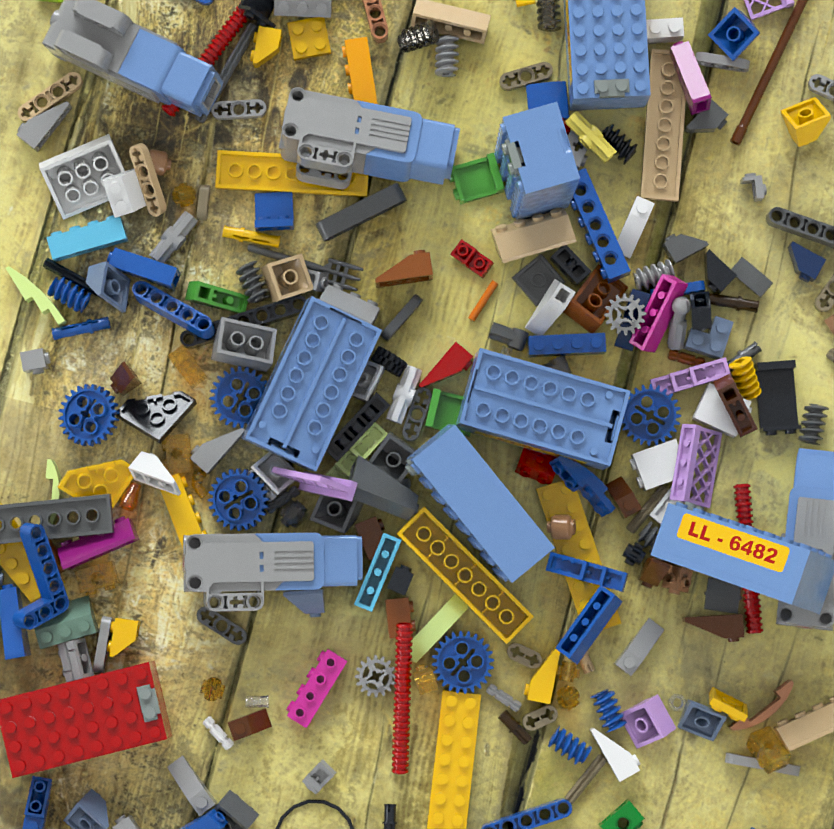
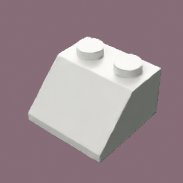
(124, 192)

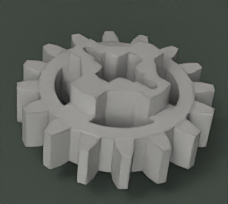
(631, 307)
(379, 684)

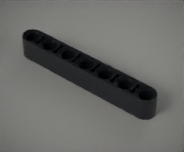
(252, 316)

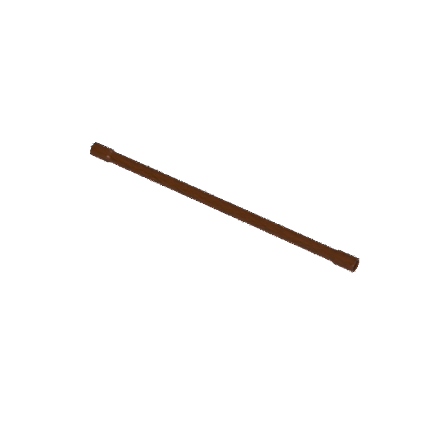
(741, 128)

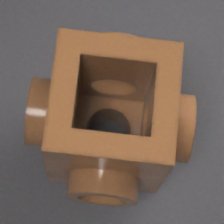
(677, 580)

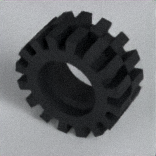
(389, 360)

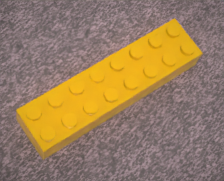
(465, 575)

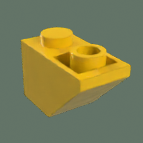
(267, 45)
(124, 634)

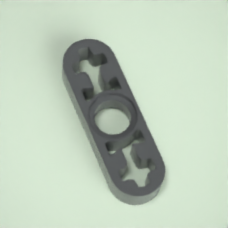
(401, 317)
(408, 425)
(220, 617)

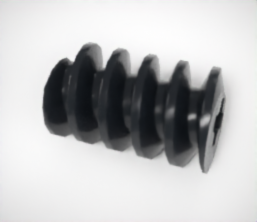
(619, 144)

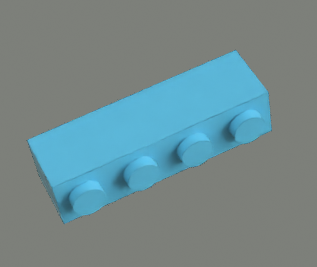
(87, 238)
(377, 572)

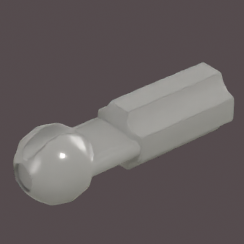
(678, 324)

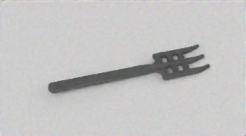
(316, 267)

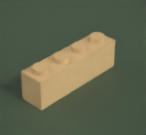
(452, 20)

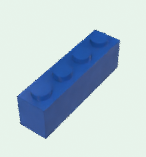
(566, 344)
(589, 624)

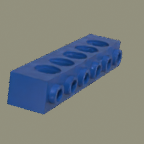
(610, 272)

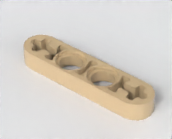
(48, 94)
(150, 179)

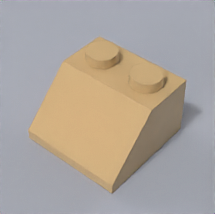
(287, 278)

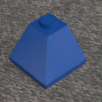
(734, 33)

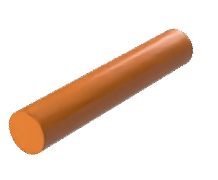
(483, 300)

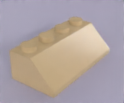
(533, 235)
(806, 725)

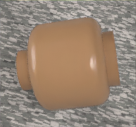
(160, 161)
(561, 527)

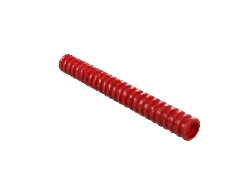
(216, 47)
(751, 598)
(402, 698)

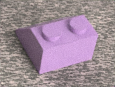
(648, 721)

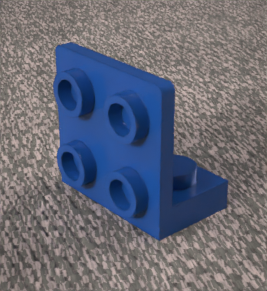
(274, 211)

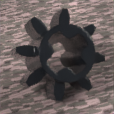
(634, 554)

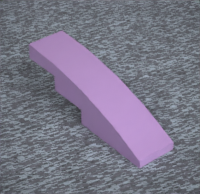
(692, 376)

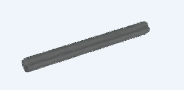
(233, 61)

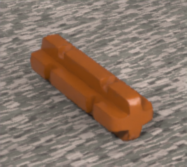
(685, 358)

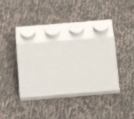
(78, 174)

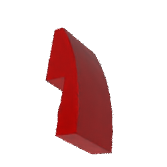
(472, 258)

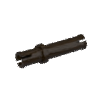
(734, 302)

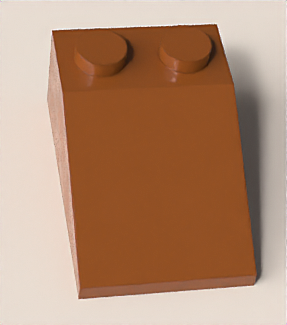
(412, 269)
(590, 300)

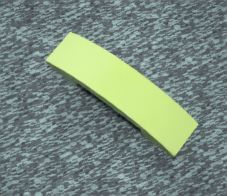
(53, 473)
(437, 627)

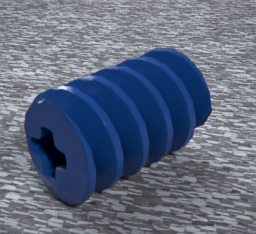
(69, 295)
(609, 710)
(569, 746)

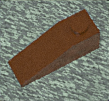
(124, 379)
(735, 405)
(653, 572)
(723, 626)

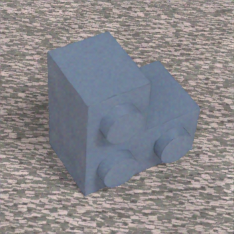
(711, 343)

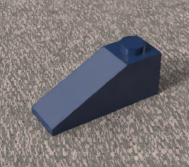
(621, 340)

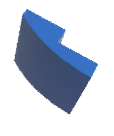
(546, 93)

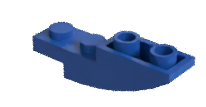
(580, 478)
(37, 803)

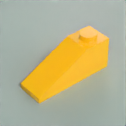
(542, 682)

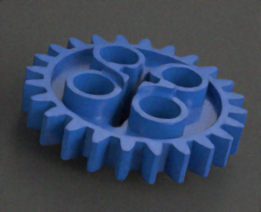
(225, 388)
(659, 399)
(75, 408)
(231, 484)
(476, 674)

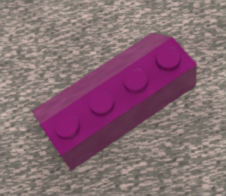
(94, 546)

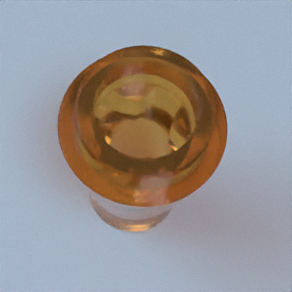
(130, 497)

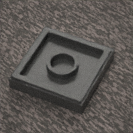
(536, 278)

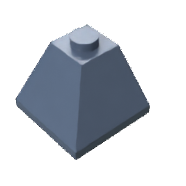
(109, 284)
(308, 601)
(89, 813)

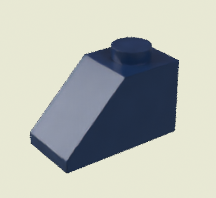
(805, 262)

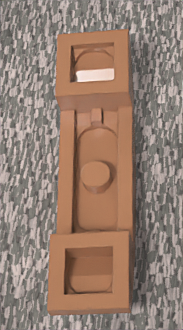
(781, 692)

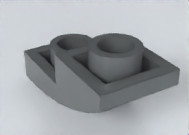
(751, 277)

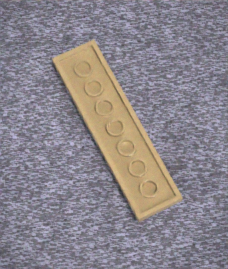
(663, 131)

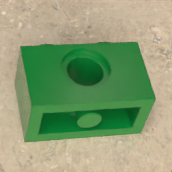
(627, 811)

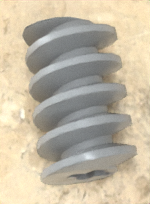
(445, 56)
(652, 275)

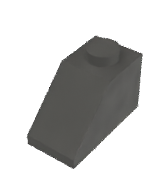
(708, 120)
(682, 247)

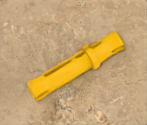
(251, 236)

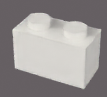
(665, 30)

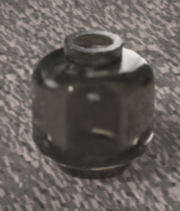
(293, 514)

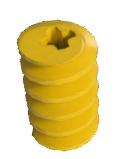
(745, 377)

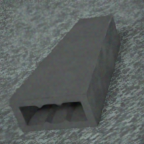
(382, 490)

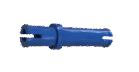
(80, 328)

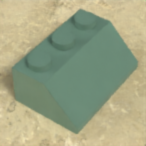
(72, 624)

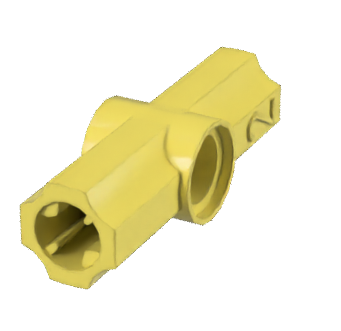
(590, 137)

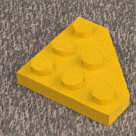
(98, 479)

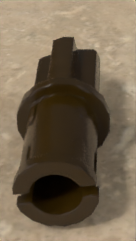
(515, 727)

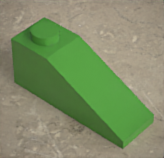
(216, 297)

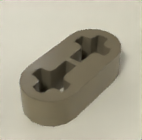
(203, 202)
(522, 660)
(542, 721)

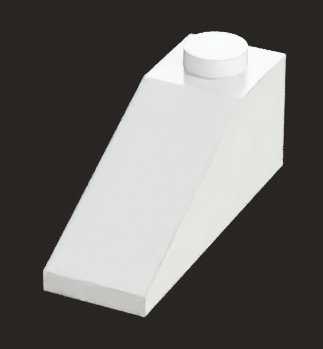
(634, 225)
(151, 471)
(619, 759)

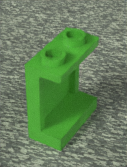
(476, 179)
(444, 410)

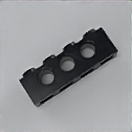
(357, 426)

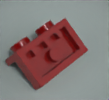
(535, 466)

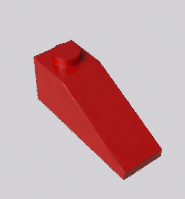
(449, 365)

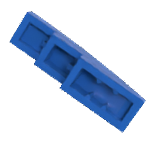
(586, 571)

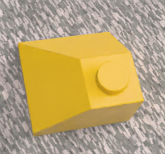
(806, 120)

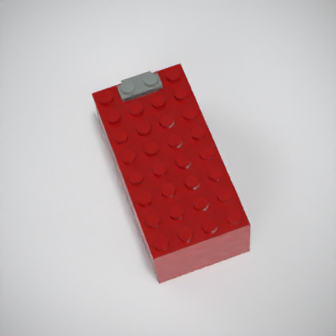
(84, 719)

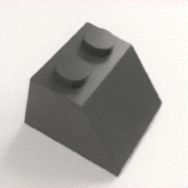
(391, 456)
(236, 812)

